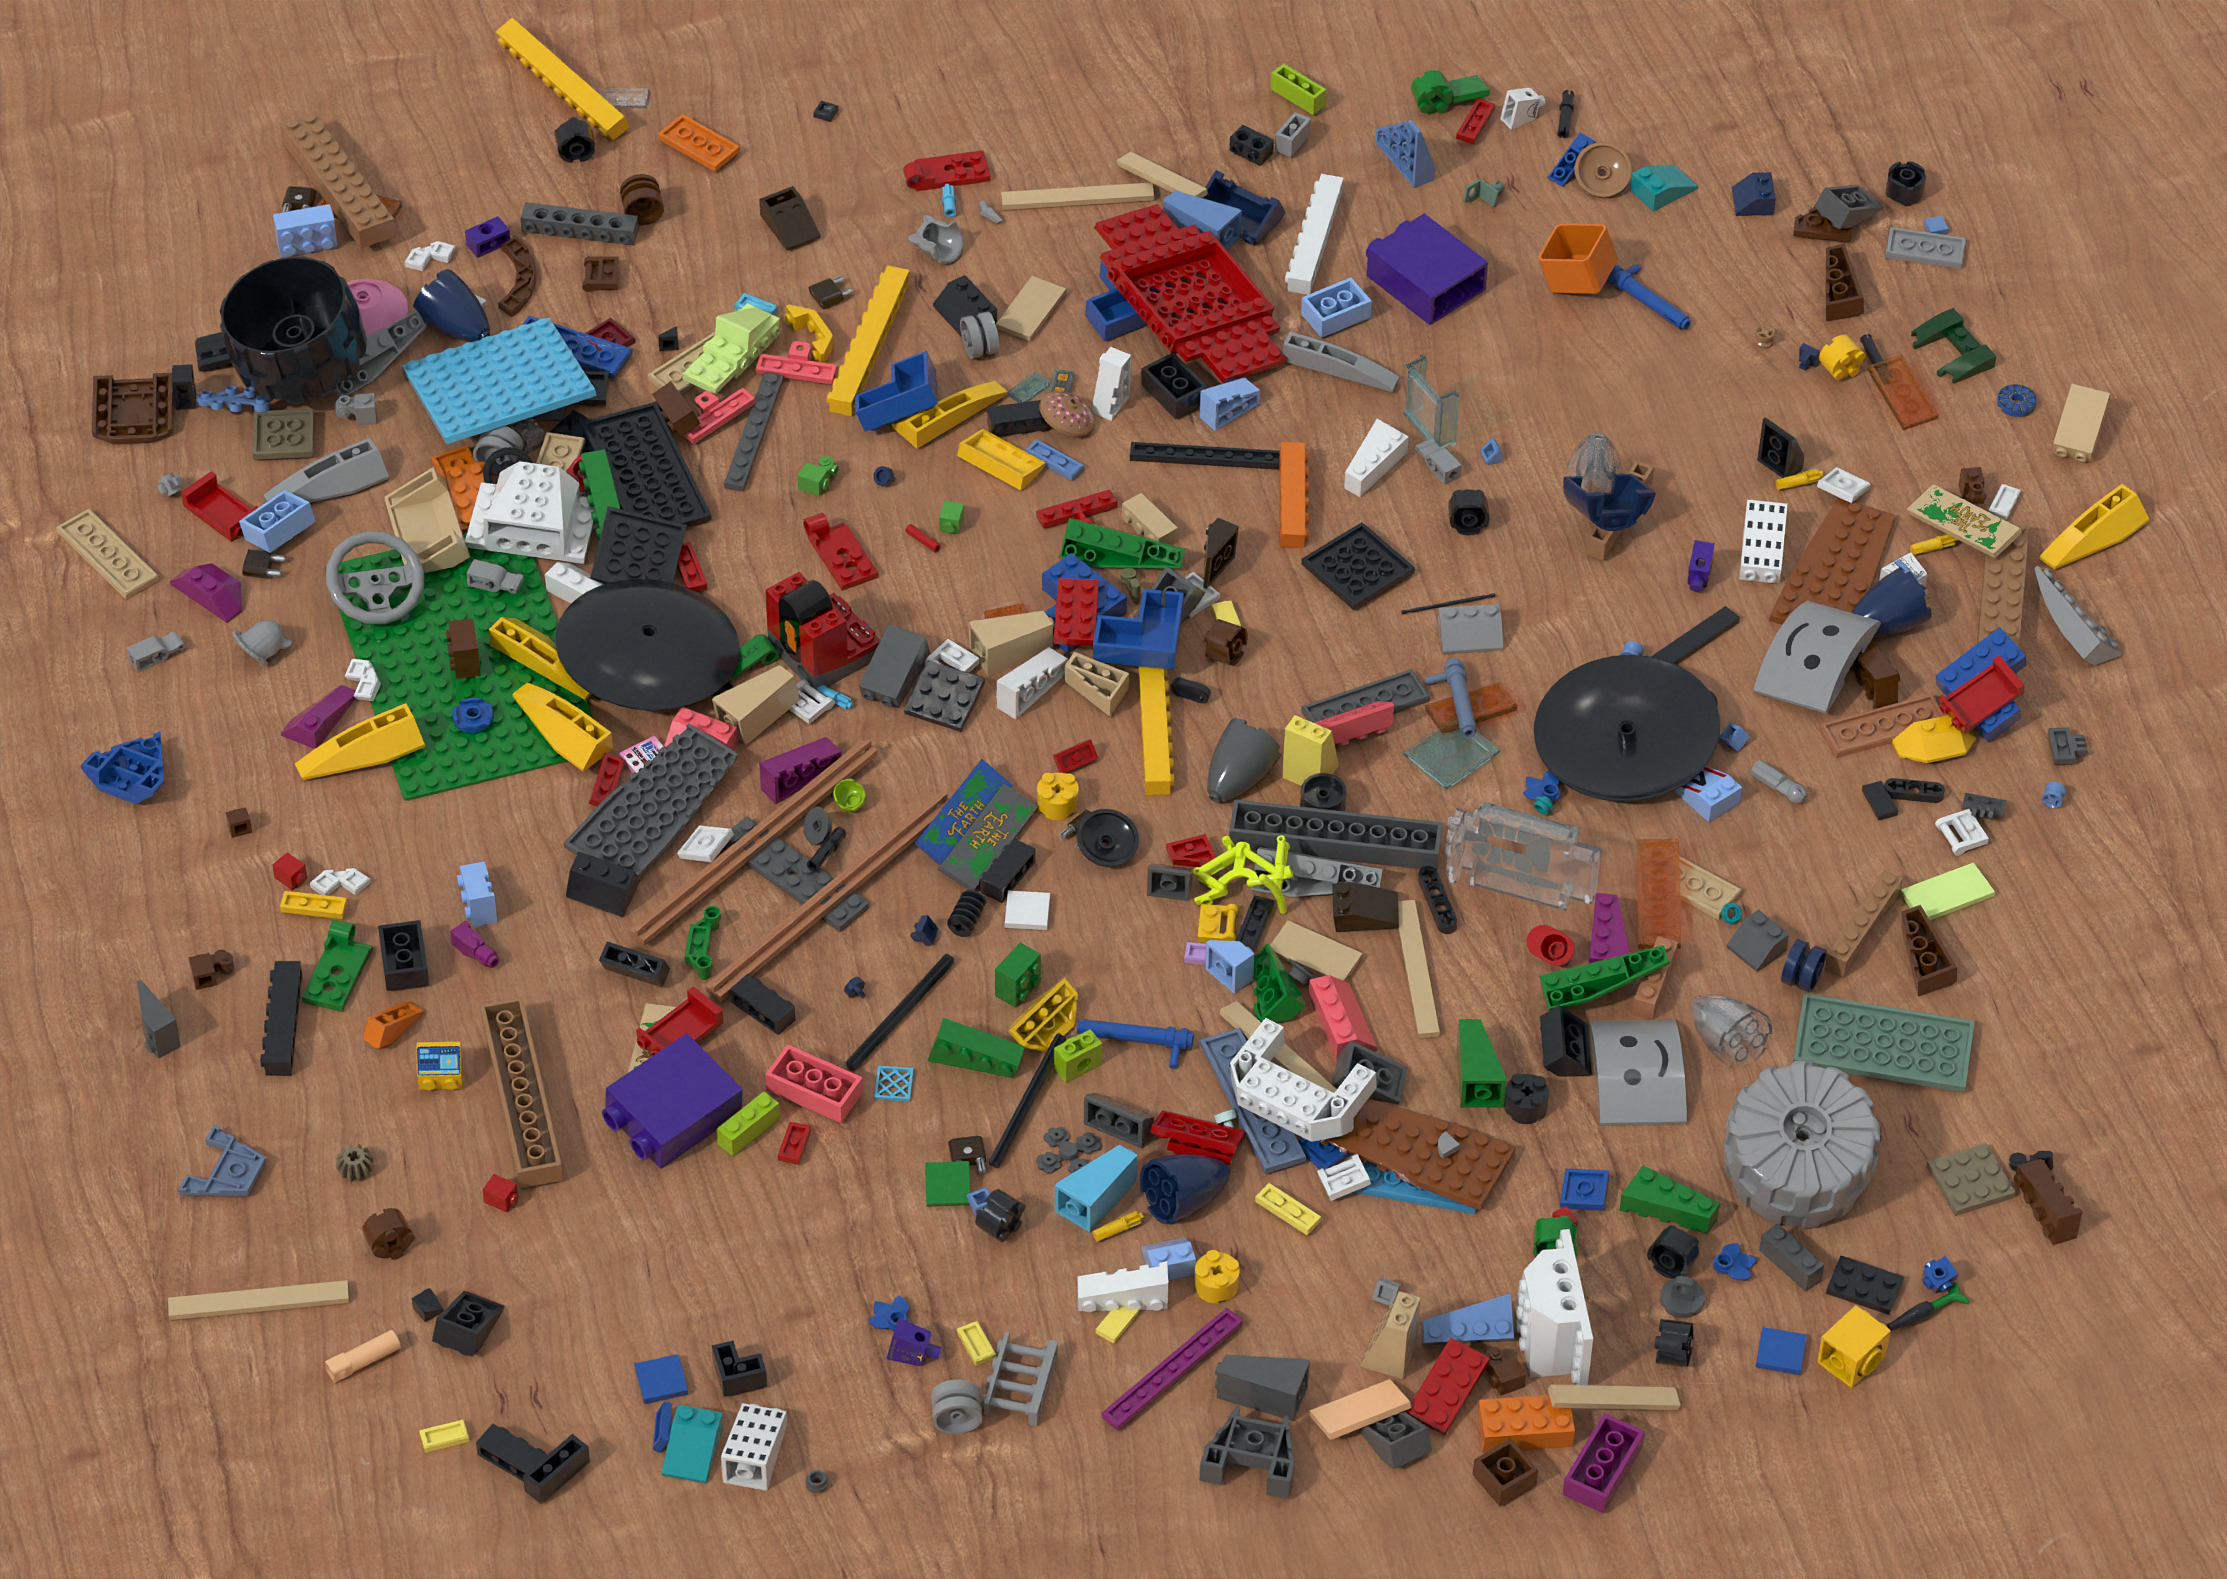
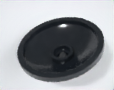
(1107, 827)

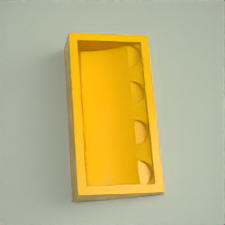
(1000, 459)

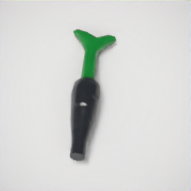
(1926, 1309)

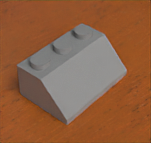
(1470, 629)

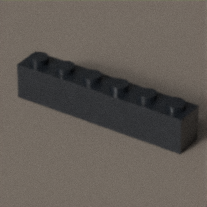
(282, 1019)

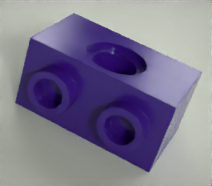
(487, 236)

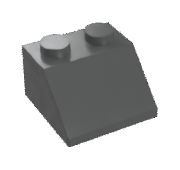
(1169, 881)
(1758, 941)

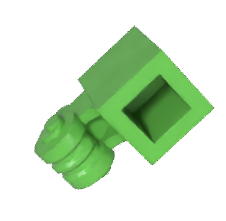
(817, 478)

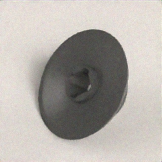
(817, 825)
(1300, 973)

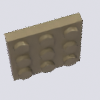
(283, 434)
(1970, 1179)

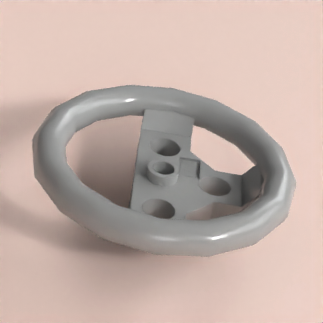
(375, 582)

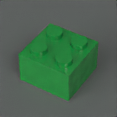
(1018, 975)

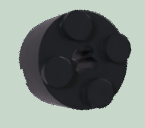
(575, 140)
(1905, 183)
(1468, 511)
(1526, 1098)
(1000, 1215)
(1673, 1252)
(1674, 1343)

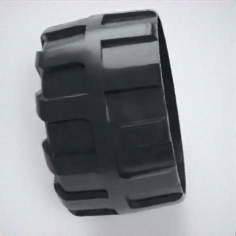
(293, 329)

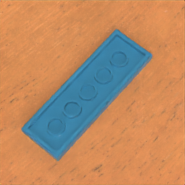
(1390, 1187)

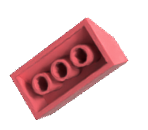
(1359, 722)
(1339, 1013)

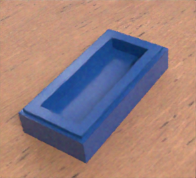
(662, 1426)

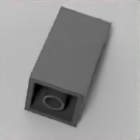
(894, 666)
(1263, 1383)

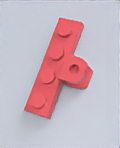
(797, 366)
(715, 413)

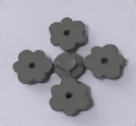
(1067, 1150)

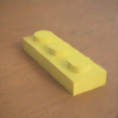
(1287, 1209)

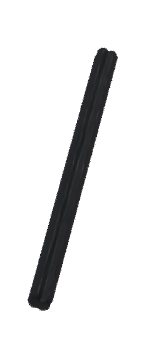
(899, 1012)
(1025, 1103)

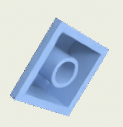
(1230, 963)
(1176, 1252)

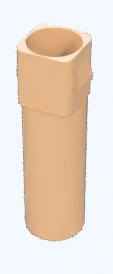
(361, 1356)

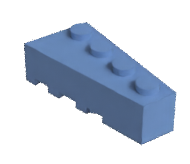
(1473, 1324)

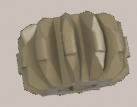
(354, 1162)

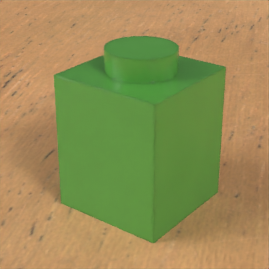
(951, 517)

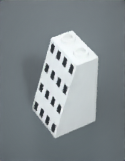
(1763, 541)
(753, 1446)

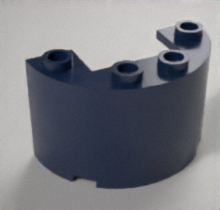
(1611, 510)

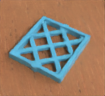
(892, 1096)

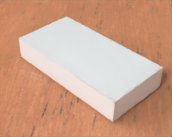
(2004, 501)

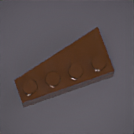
(1842, 287)
(1877, 676)
(1927, 955)
(2047, 1199)

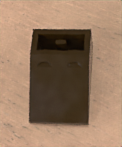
(788, 218)

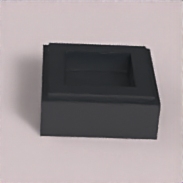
(825, 111)

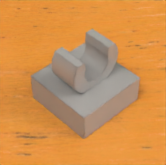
(1386, 1291)

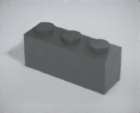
(1791, 1257)

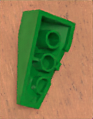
(1275, 990)

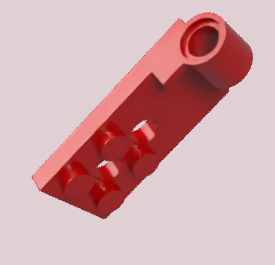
(932, 173)
(837, 540)

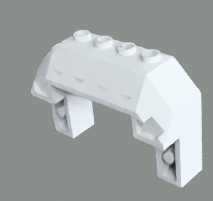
(1290, 1098)

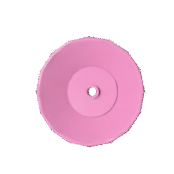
(378, 303)

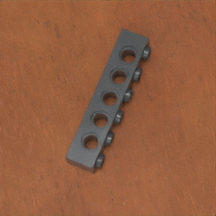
(579, 223)

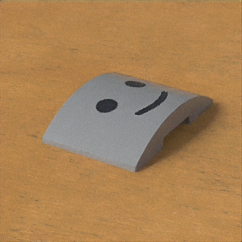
(1813, 655)
(1638, 1072)

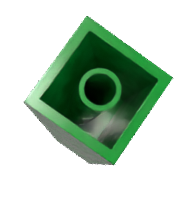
(1479, 1071)

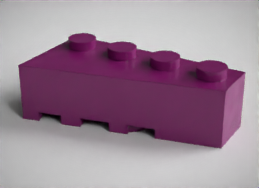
(796, 768)
(1608, 929)

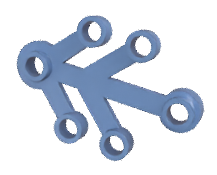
(232, 399)

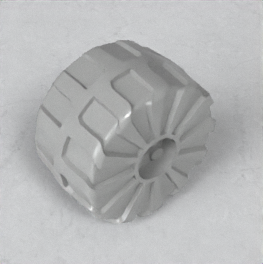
(1798, 1179)

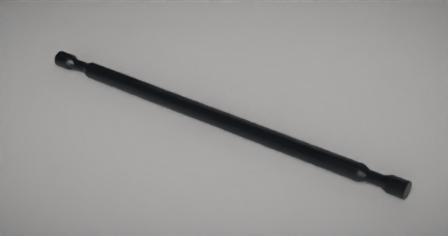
(1448, 603)

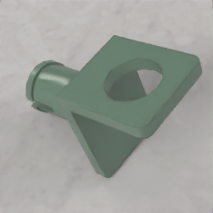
(1484, 191)

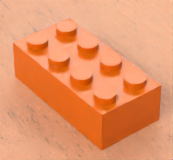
(1525, 1420)

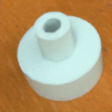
(1226, 1117)

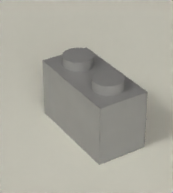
(1292, 134)

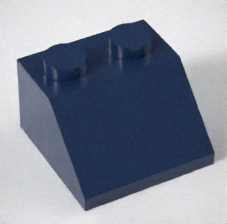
(1754, 195)

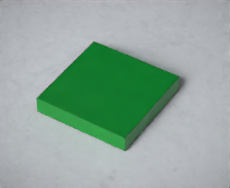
(1468, 88)
(947, 1183)

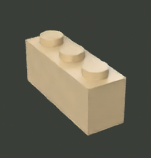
(1148, 520)

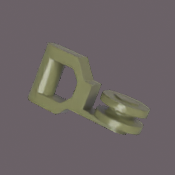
(1129, 577)

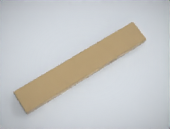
(1159, 175)
(1614, 1397)

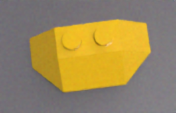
(1933, 740)
(1046, 1017)

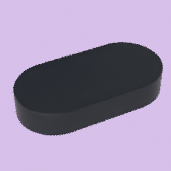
(1190, 690)

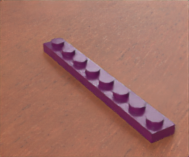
(1172, 1369)

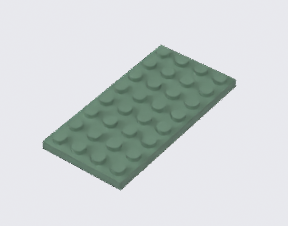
(1885, 1042)

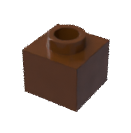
(238, 822)

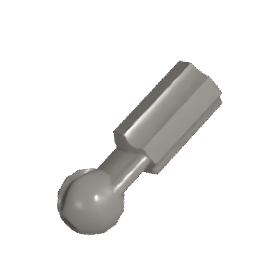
(1778, 781)

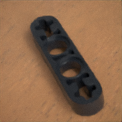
(1439, 899)

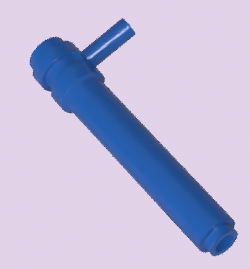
(1625, 282)
(1167, 1036)

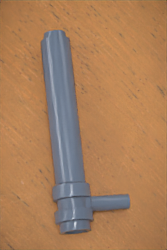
(1457, 679)

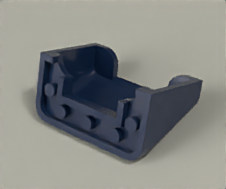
(1258, 213)

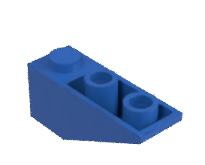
(1564, 170)

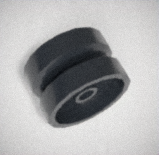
(1323, 792)

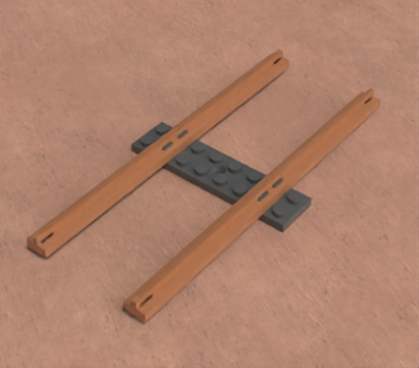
(773, 859)

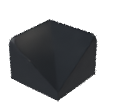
(668, 340)
(426, 1305)

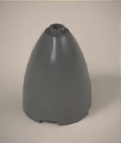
(1240, 760)

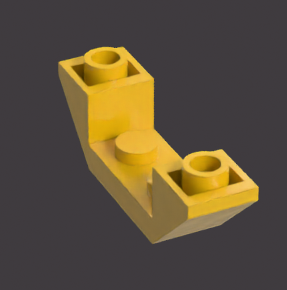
(803, 317)

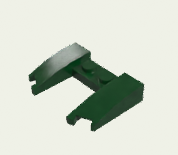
(1974, 357)

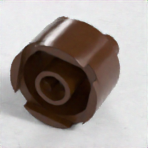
(1225, 642)
(388, 1234)

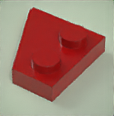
(1191, 851)

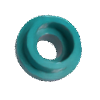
(1543, 805)
(1736, 916)

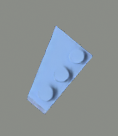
(1227, 402)
(477, 894)

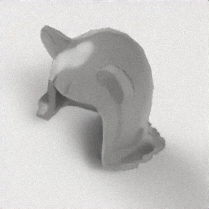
(939, 240)
(262, 640)

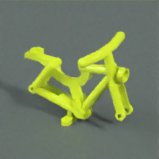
(1239, 855)

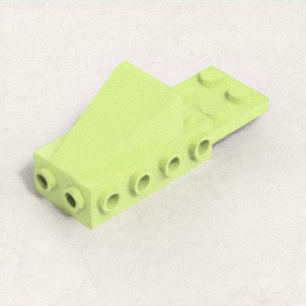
(735, 346)

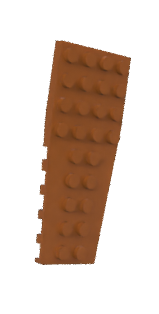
(1838, 560)
(1409, 1147)

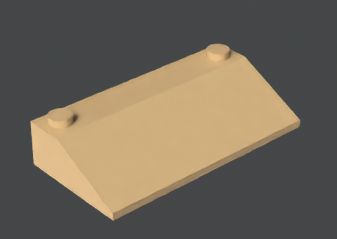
(428, 521)

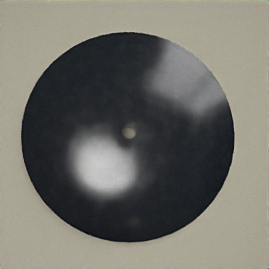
(647, 644)
(1626, 728)

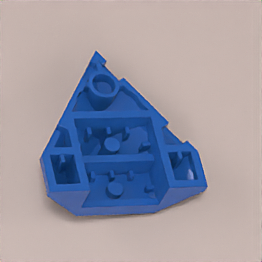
(129, 770)

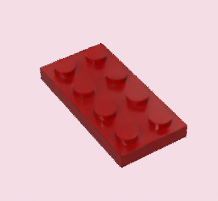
(1076, 611)
(1197, 1132)
(1448, 1386)

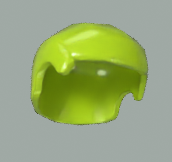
(849, 795)

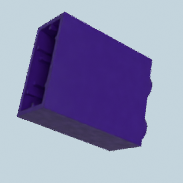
(1426, 268)
(671, 1101)

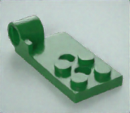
(339, 954)

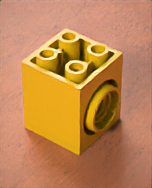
(1854, 1346)

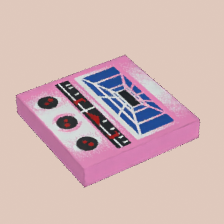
(640, 753)

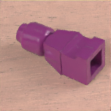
(473, 946)

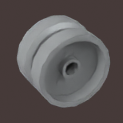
(979, 335)
(495, 440)
(956, 1406)

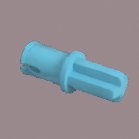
(949, 201)

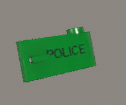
(755, 650)

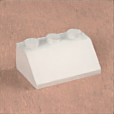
(569, 581)

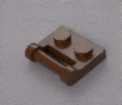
(607, 273)

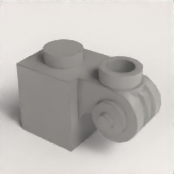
(360, 405)

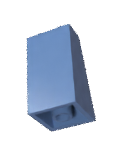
(1206, 215)

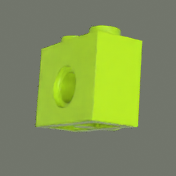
(1077, 1056)

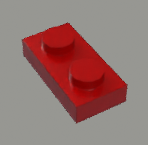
(1075, 756)
(794, 1143)

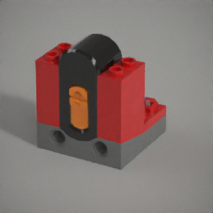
(817, 631)

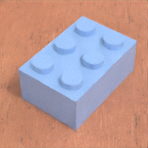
(305, 230)
(1336, 307)
(277, 521)

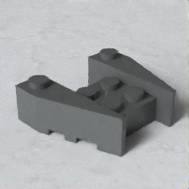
(1252, 1445)

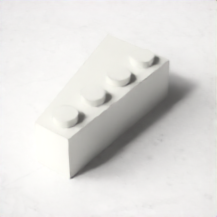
(1375, 457)
(1029, 682)
(1136, 1289)

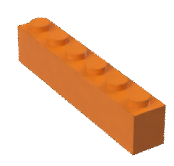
(1292, 494)

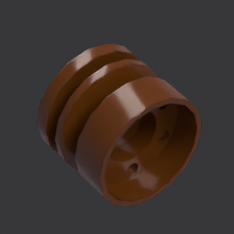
(642, 198)

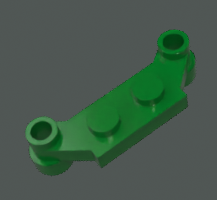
(699, 941)

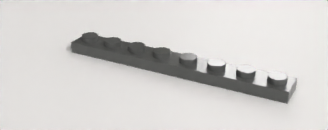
(753, 432)

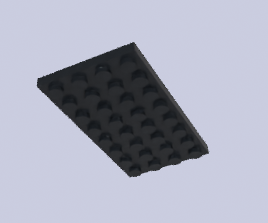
(647, 465)

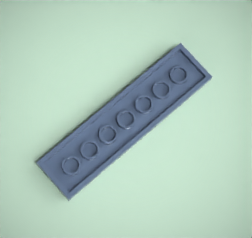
(1271, 1143)

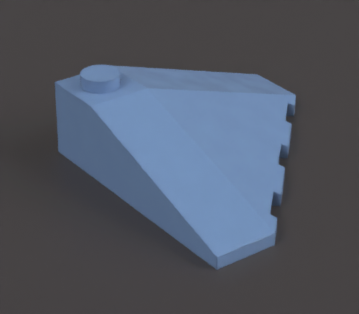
(1407, 151)

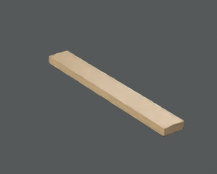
(1077, 196)
(1417, 970)
(1285, 1057)
(258, 1300)

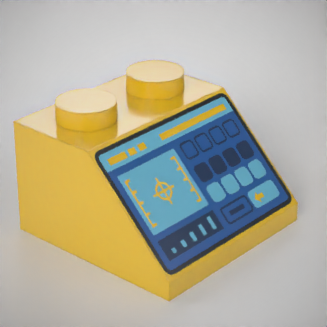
(439, 1065)

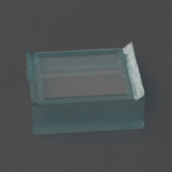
(1428, 412)

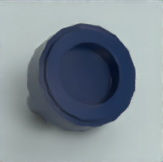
(884, 476)
(855, 987)

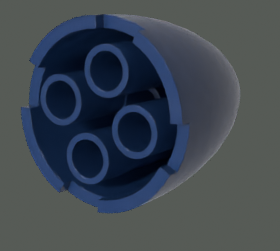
(452, 308)
(1895, 602)
(1181, 1184)

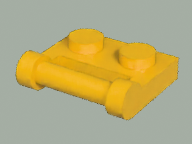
(1211, 919)

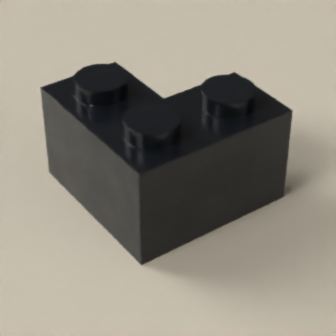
(737, 1373)

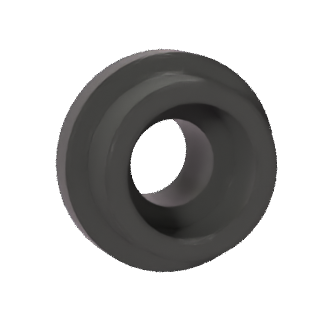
(817, 1476)

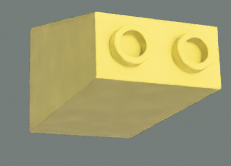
(1307, 750)

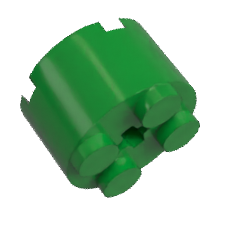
(1432, 92)
(1548, 1230)

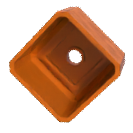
(1577, 258)

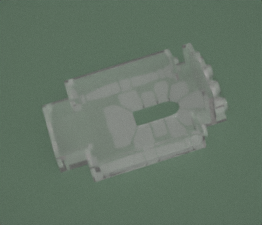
(1548, 874)

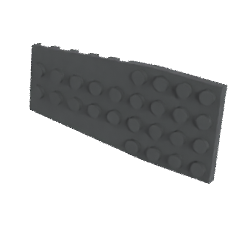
(655, 804)

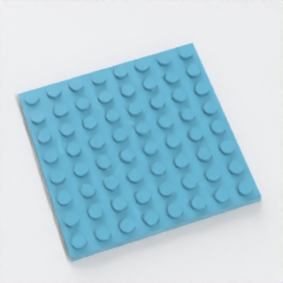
(498, 380)

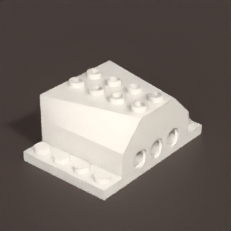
(532, 514)
(1554, 1315)

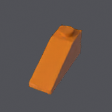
(389, 1024)

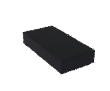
(1879, 800)

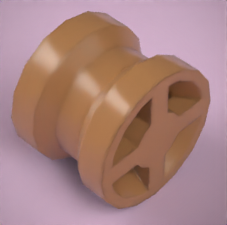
(1764, 337)

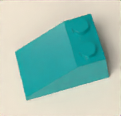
(1660, 185)
(692, 1443)

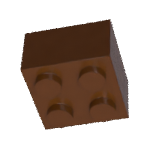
(463, 648)
(1505, 1472)

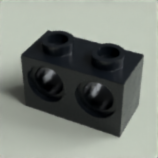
(1251, 145)
(184, 387)

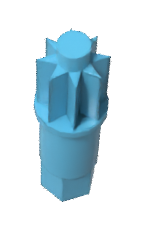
(839, 698)

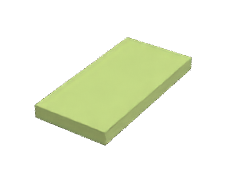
(1949, 891)

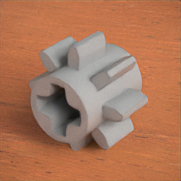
(170, 484)

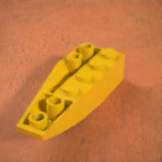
(948, 413)
(2099, 527)
(533, 651)
(565, 726)
(365, 745)

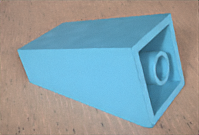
(1096, 1188)

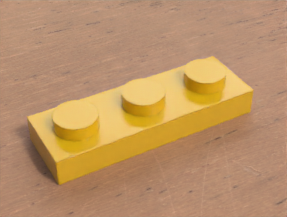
(313, 905)

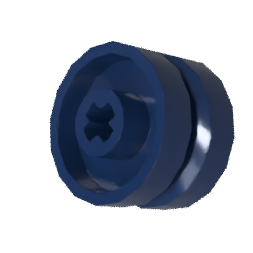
(1804, 965)

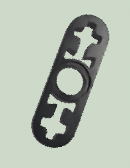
(1929, 796)

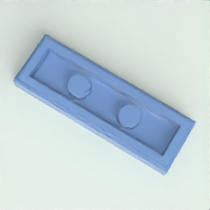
(1055, 460)

